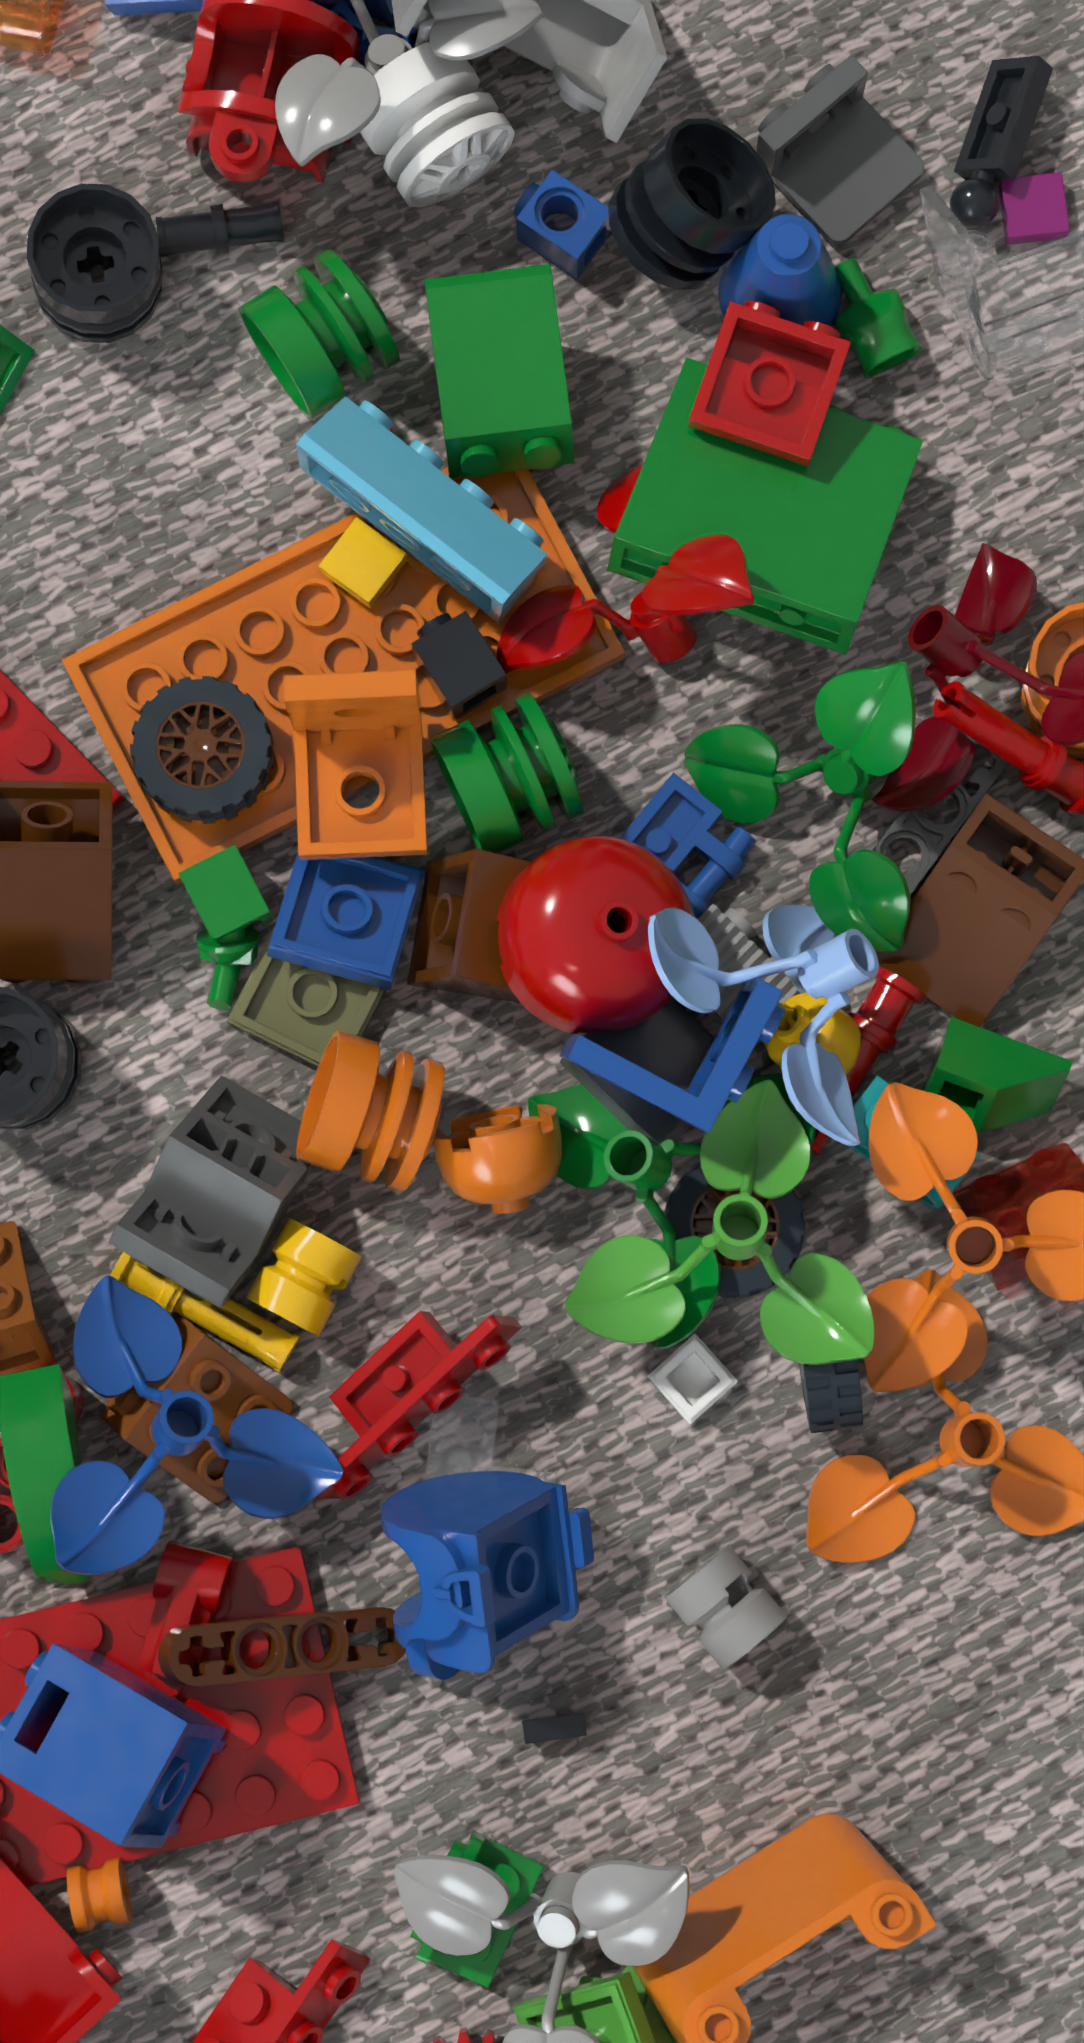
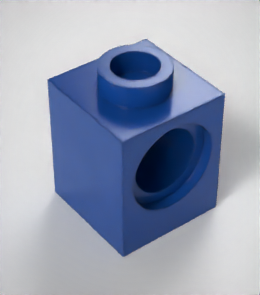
(566, 249)

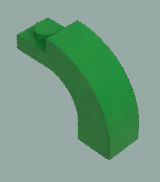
(38, 1453)

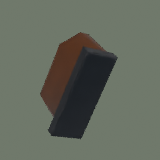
(554, 1727)

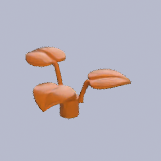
(916, 1146)
(1036, 1492)

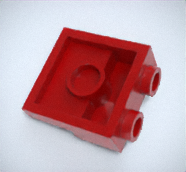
(769, 381)

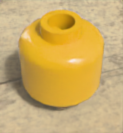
(837, 1035)

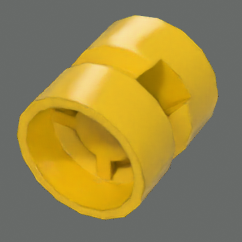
(304, 1277)

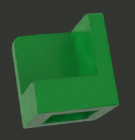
(225, 893)

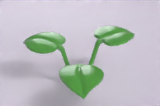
(813, 1314)

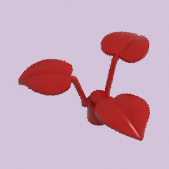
(699, 578)

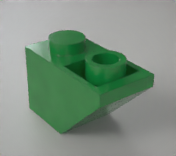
(995, 1076)

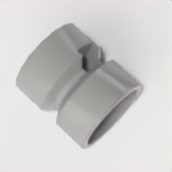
(725, 1607)

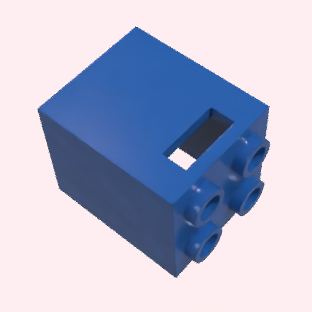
(106, 1746)

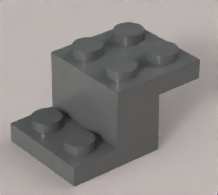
(216, 1193)

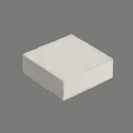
(692, 1379)

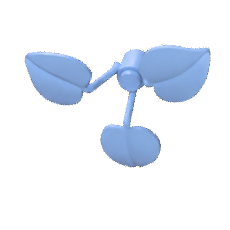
(813, 961)

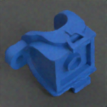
(490, 1565)

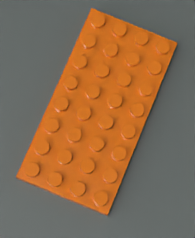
(297, 621)

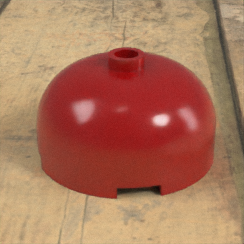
(558, 941)

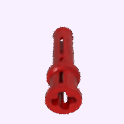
(1038, 760)
(878, 1023)

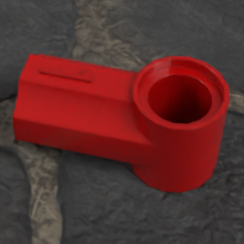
(187, 1591)

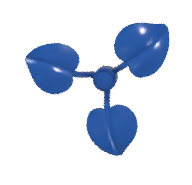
(104, 1517)

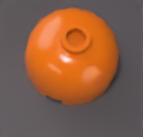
(500, 1156)

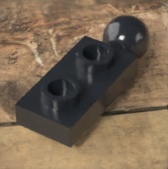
(998, 136)

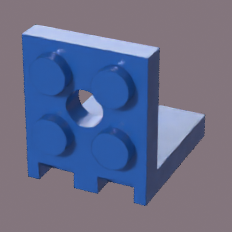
(721, 1074)

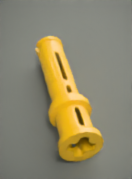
(230, 1323)

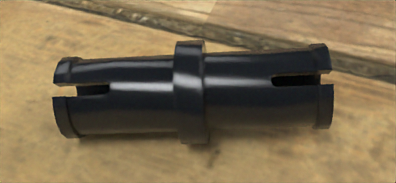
(220, 229)

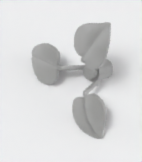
(330, 103)
(622, 1902)

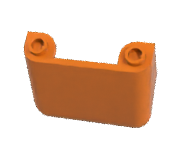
(766, 1912)

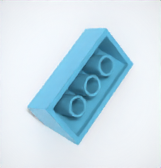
(421, 507)

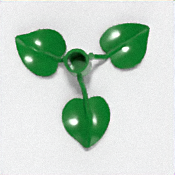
(872, 727)
(603, 1148)

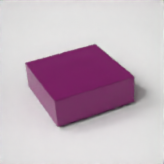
(1034, 208)

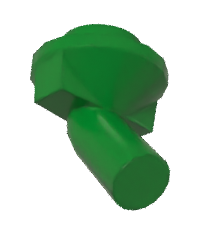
(228, 954)

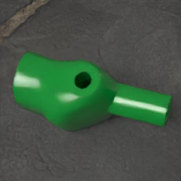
(874, 323)

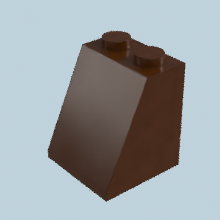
(55, 881)
(458, 925)

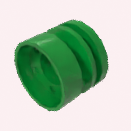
(320, 333)
(508, 774)

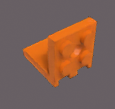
(353, 729)

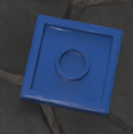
(347, 917)

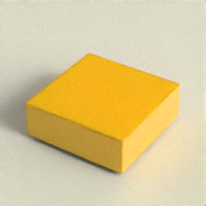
(363, 562)

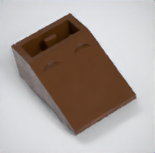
(984, 911)

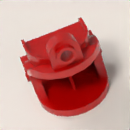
(235, 77)

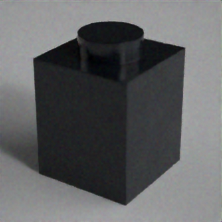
(458, 663)

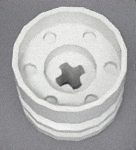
(435, 126)

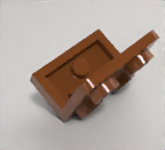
(225, 1384)

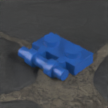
(679, 823)

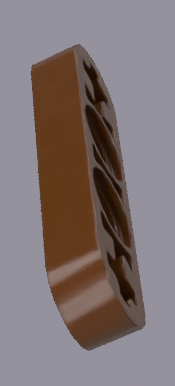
(285, 1648)

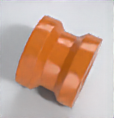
(99, 1895)

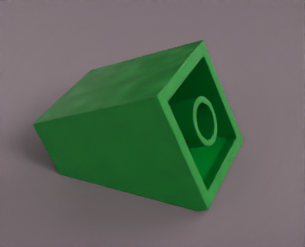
(500, 371)

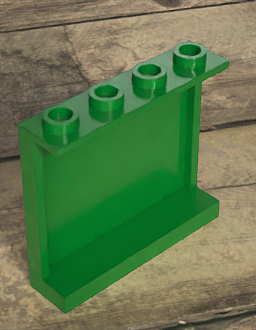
(804, 529)

